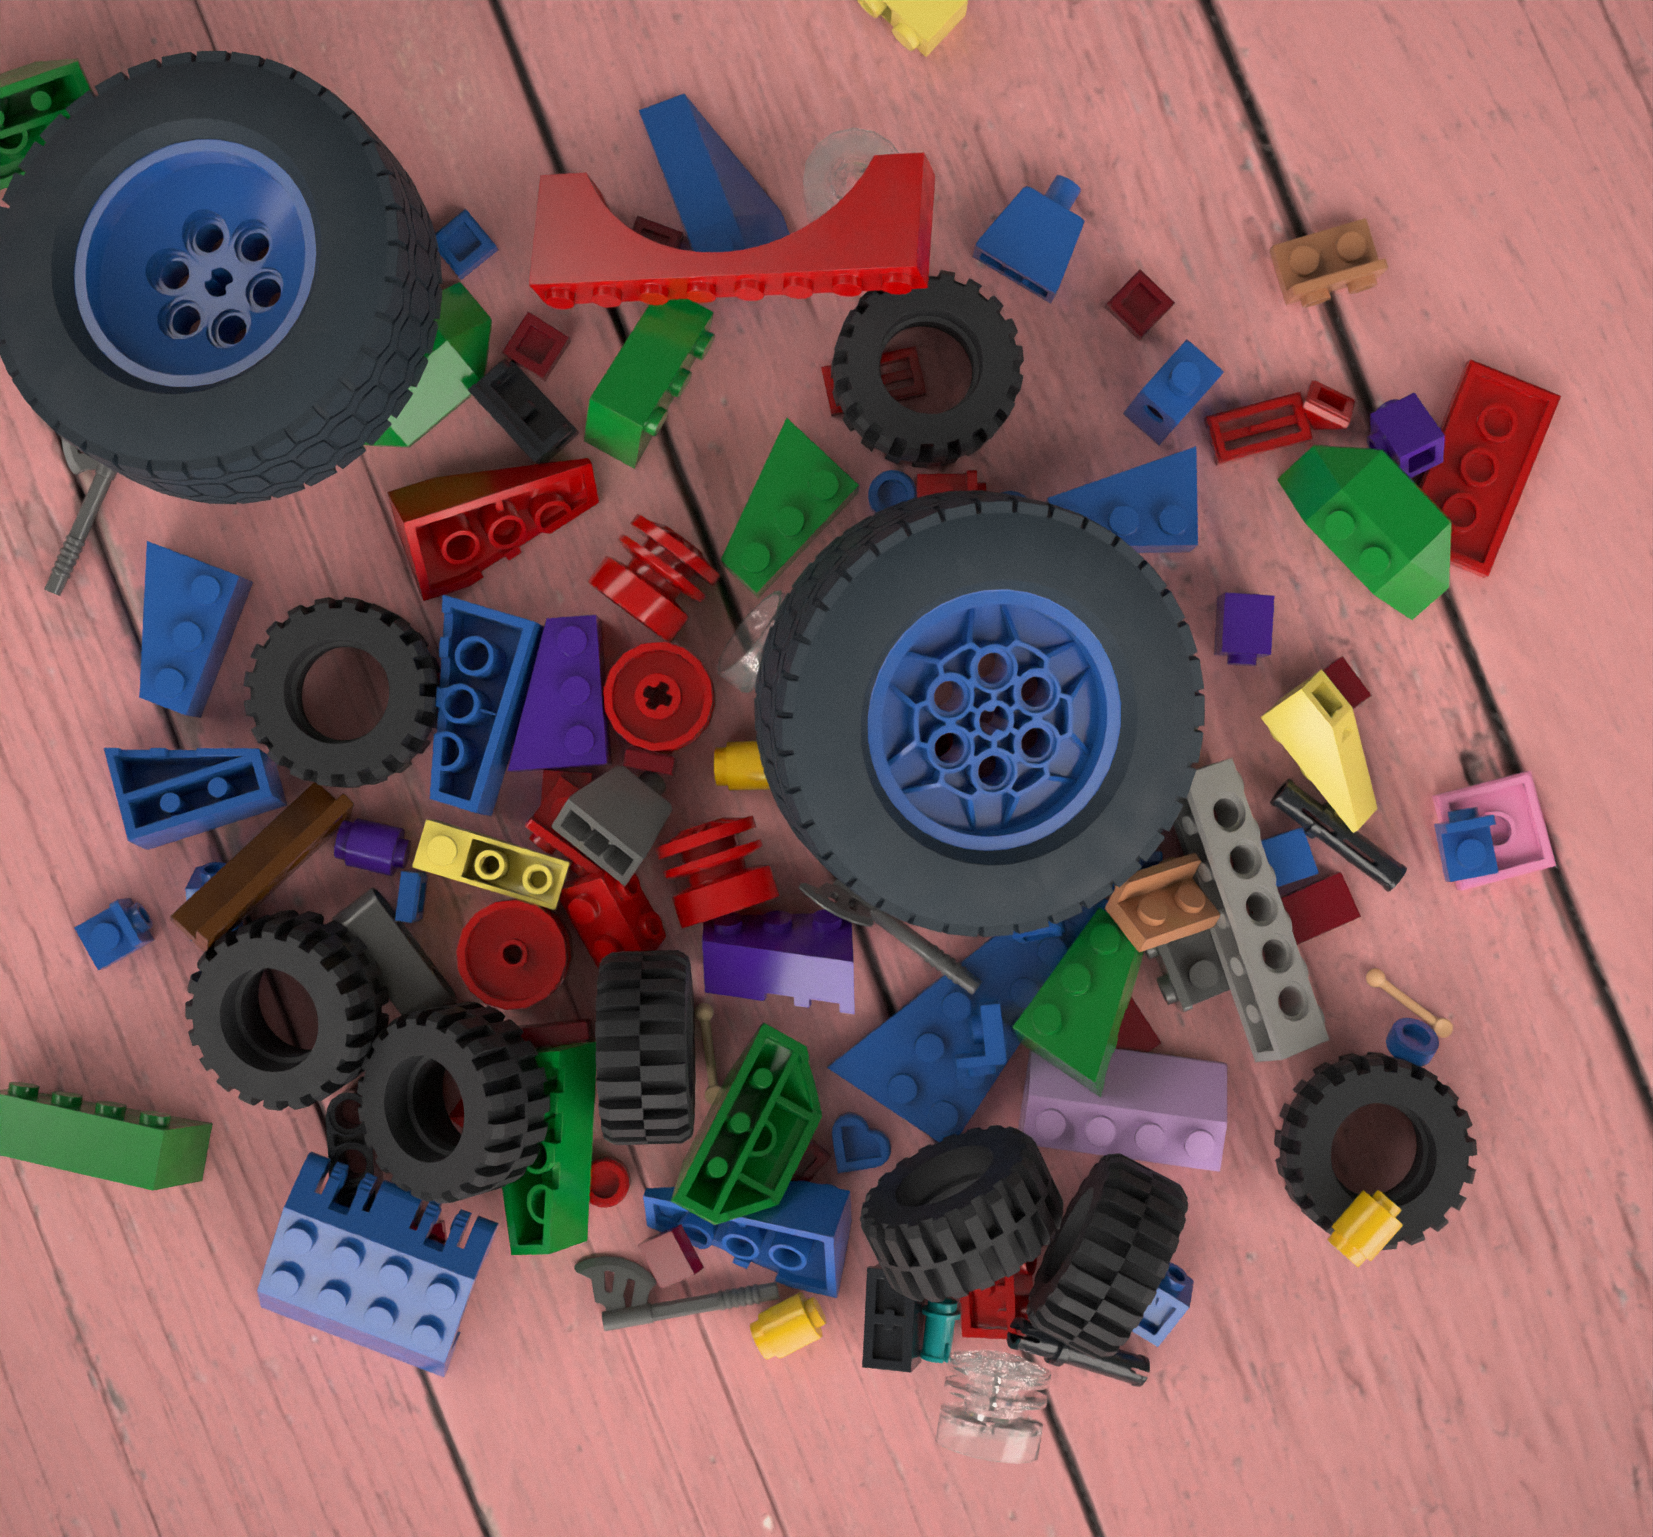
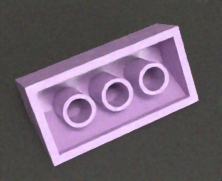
(1148, 1109)

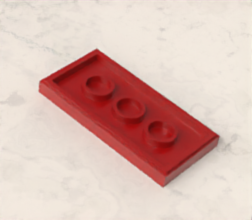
(1489, 451)

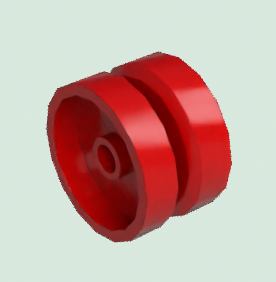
(632, 687)
(494, 974)

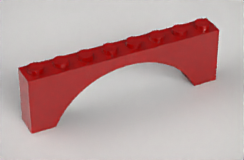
(863, 243)

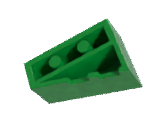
(646, 377)
(787, 509)
(1083, 1003)

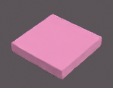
(1520, 829)

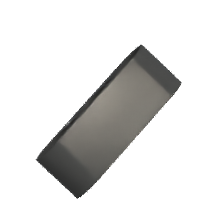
(407, 970)

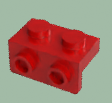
(611, 915)

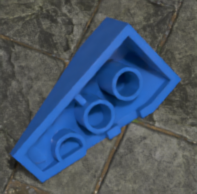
(709, 185)
(797, 1239)

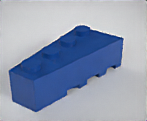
(479, 701)

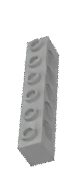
(1240, 937)

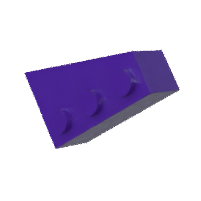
(564, 704)
(780, 955)

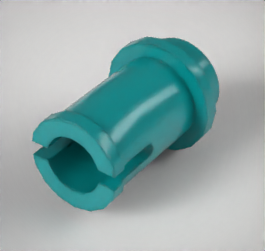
(939, 1330)

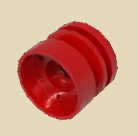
(654, 577)
(717, 870)

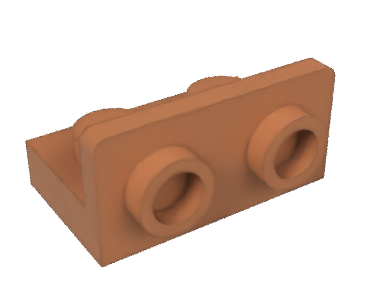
(1326, 263)
(1162, 904)

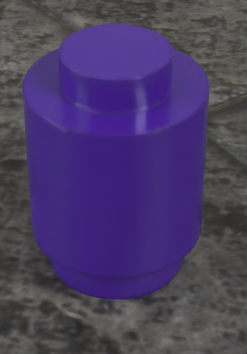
(372, 846)

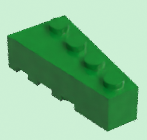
(101, 1138)
(551, 1200)

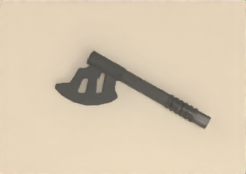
(75, 540)
(865, 914)
(641, 1312)

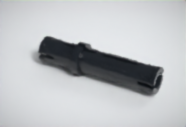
(1292, 800)
(1058, 1353)

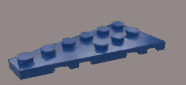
(912, 1054)

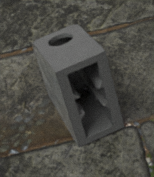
(616, 819)

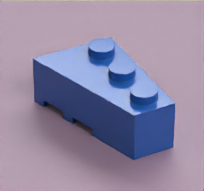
(1144, 506)
(186, 628)
(189, 792)

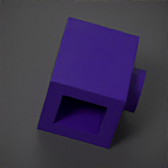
(1407, 434)

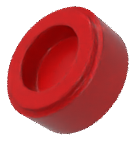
(608, 1181)

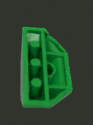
(30, 103)
(453, 367)
(1374, 522)
(752, 1132)

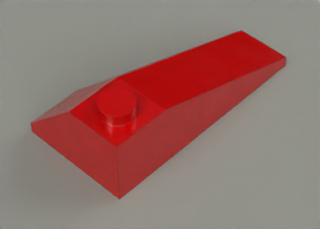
(473, 519)

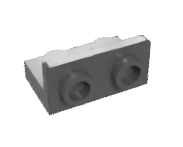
(1189, 970)

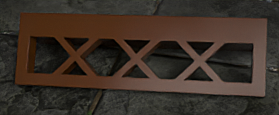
(262, 866)

